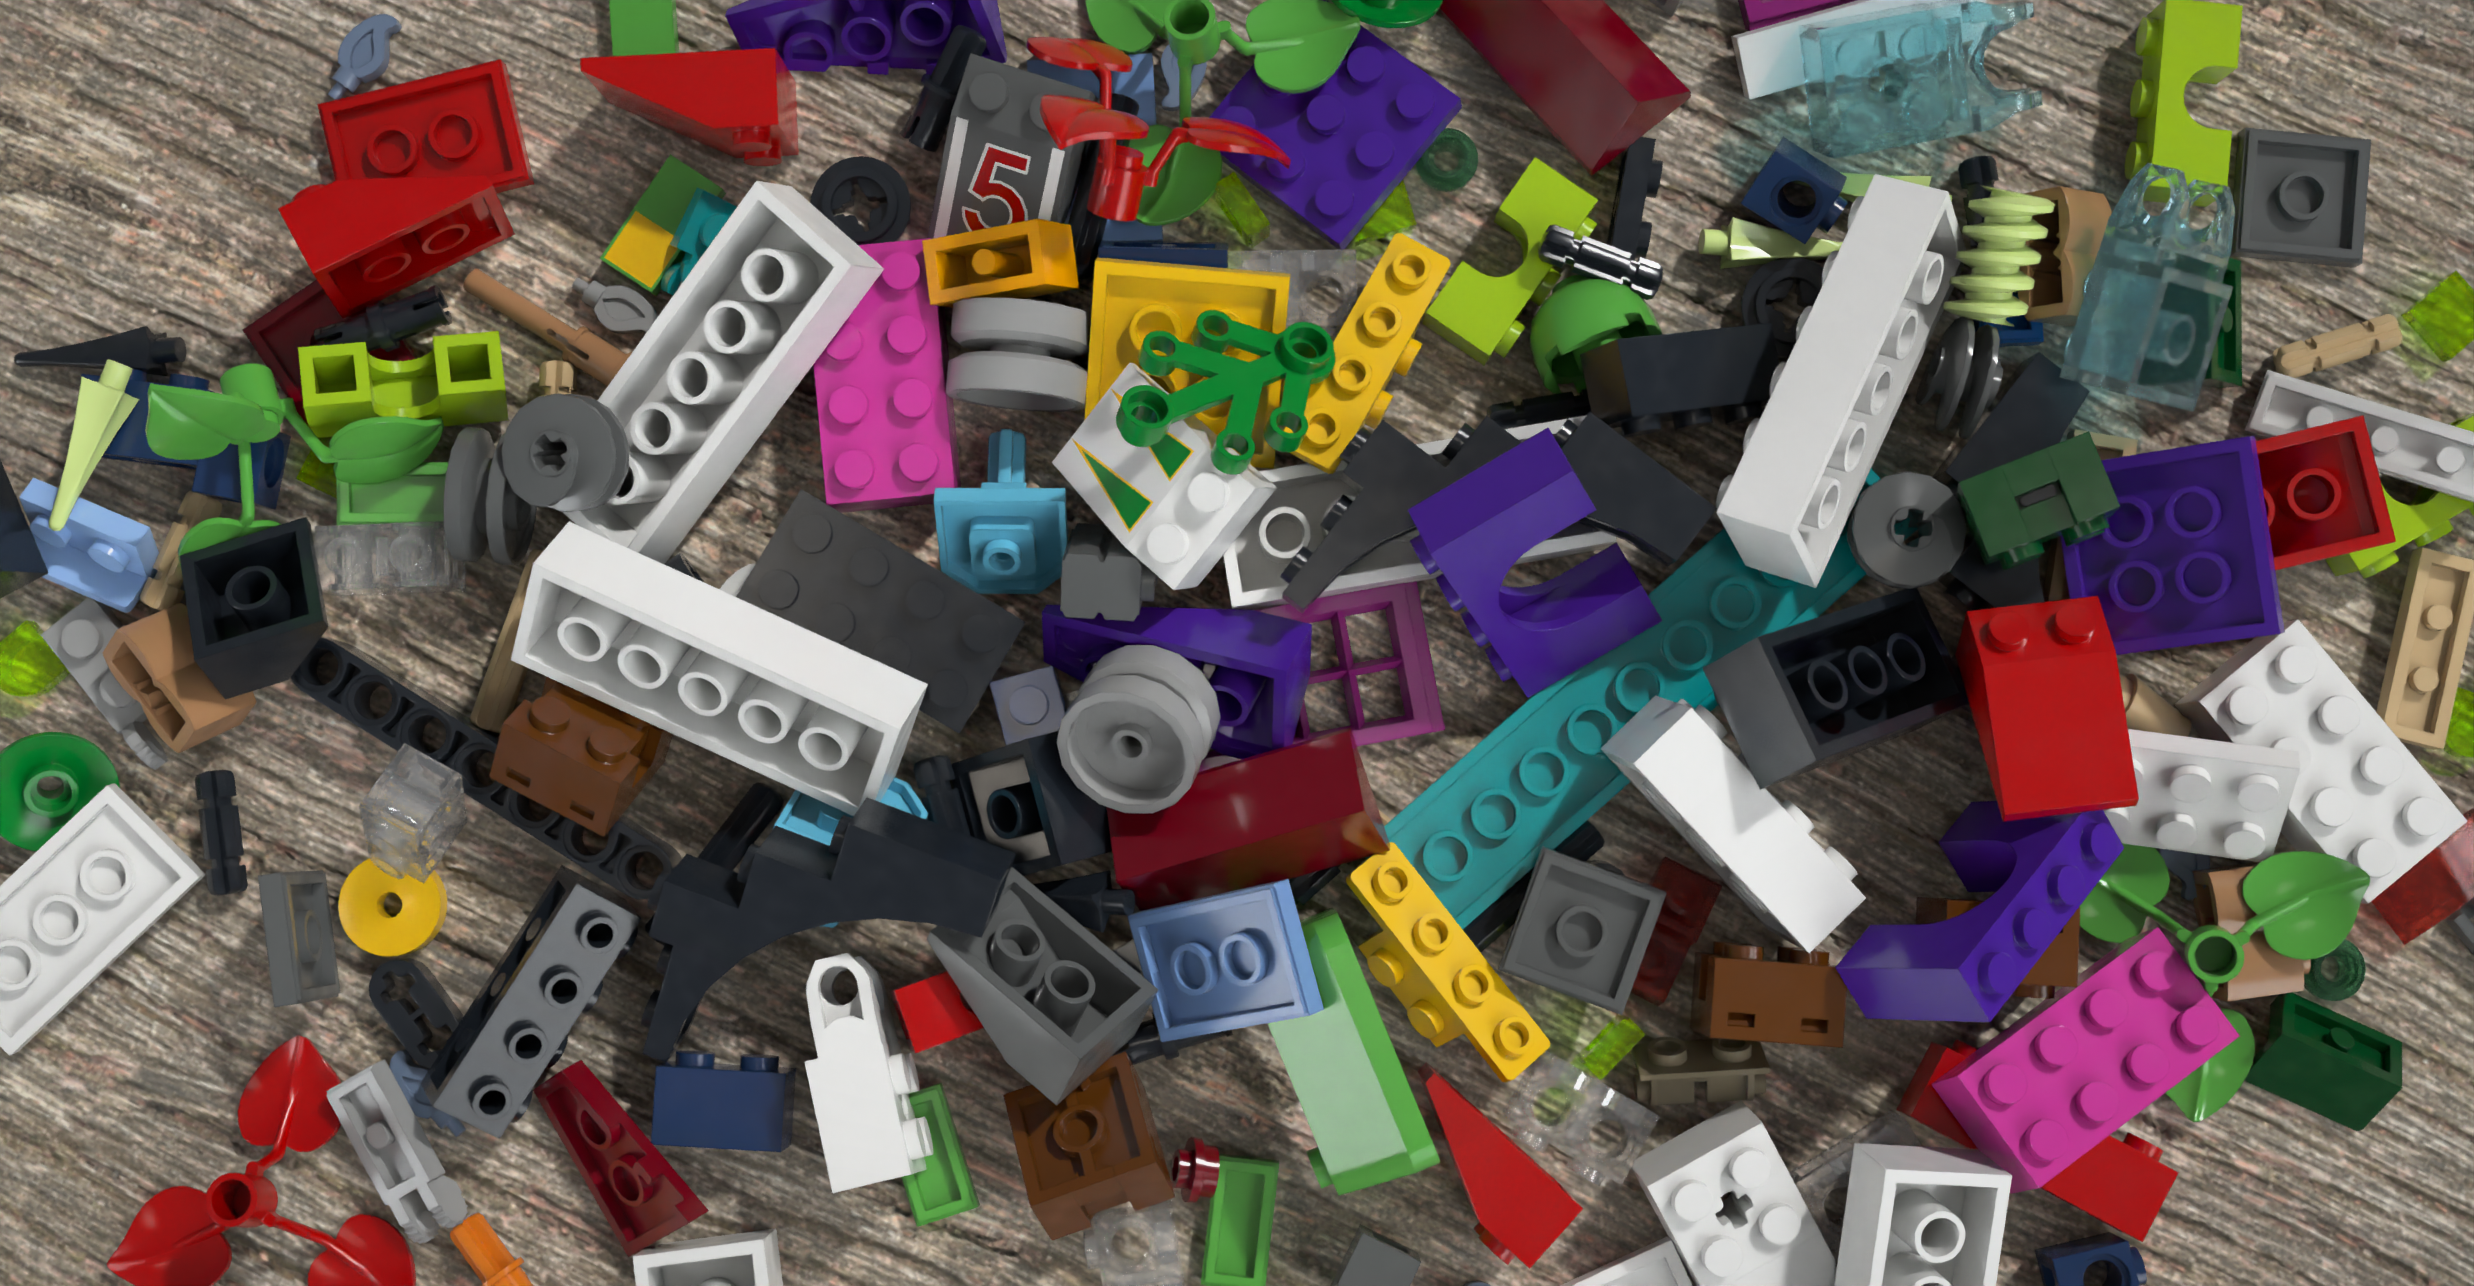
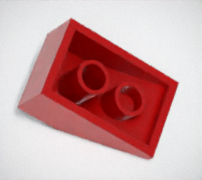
(720, 98)
(391, 232)
(2322, 493)
(2048, 707)
(1510, 1194)

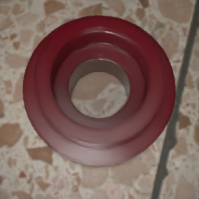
(1195, 1170)

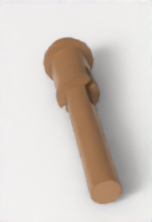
(578, 346)

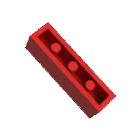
(2110, 1182)

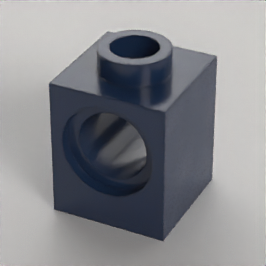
(1790, 164)
(220, 474)
(2066, 1262)

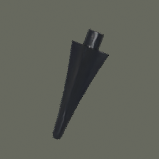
(134, 348)
(1090, 898)

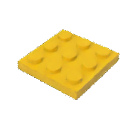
(1154, 296)

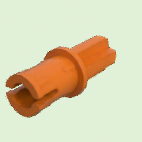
(487, 1253)

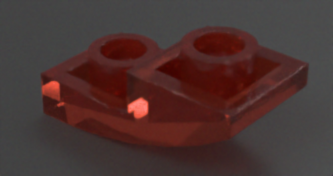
(2432, 886)
(1676, 929)

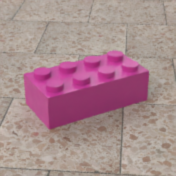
(884, 393)
(2086, 1060)

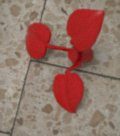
(1118, 168)
(180, 1229)

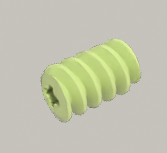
(1999, 256)

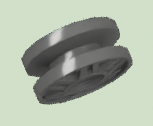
(482, 504)

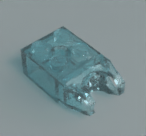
(1931, 69)
(2154, 295)

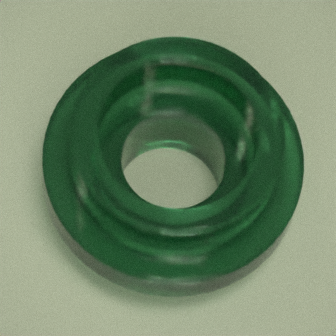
(1466, 153)
(2347, 980)

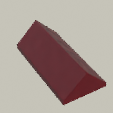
(1573, 70)
(1252, 824)

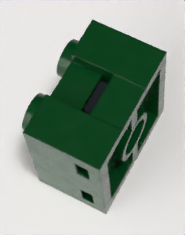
(2036, 500)

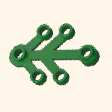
(1298, 355)

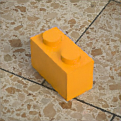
(1001, 262)

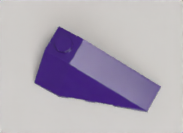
(863, 32)
(1248, 656)

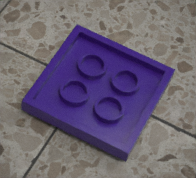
(1344, 138)
(2183, 550)

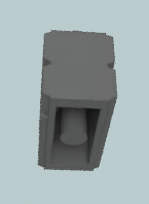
(1103, 576)

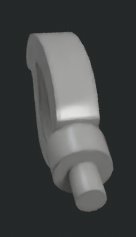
(617, 306)

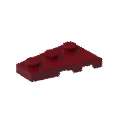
(617, 1161)

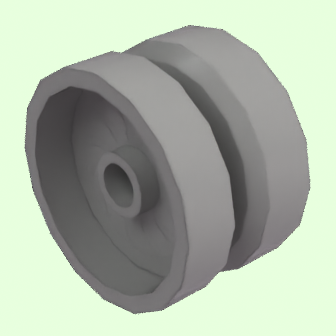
(1019, 354)
(1139, 729)

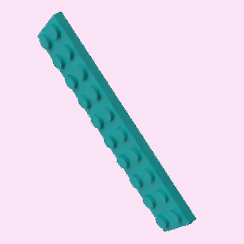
(1545, 761)

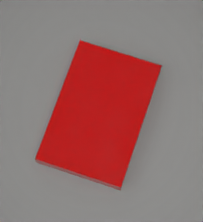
(431, 128)

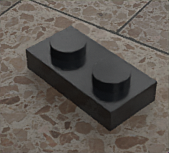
(1637, 179)

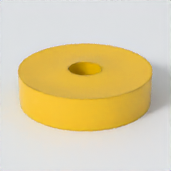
(370, 925)

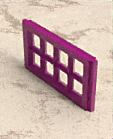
(1410, 659)

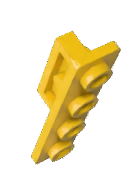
(1370, 349)
(1439, 969)

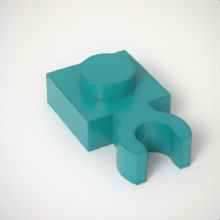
(696, 231)

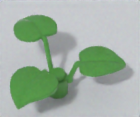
(1294, 52)
(203, 423)
(2299, 900)

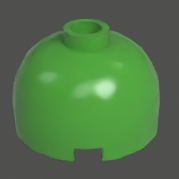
(1581, 318)

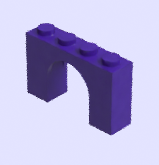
(1492, 519)
(1979, 958)

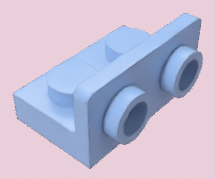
(95, 551)

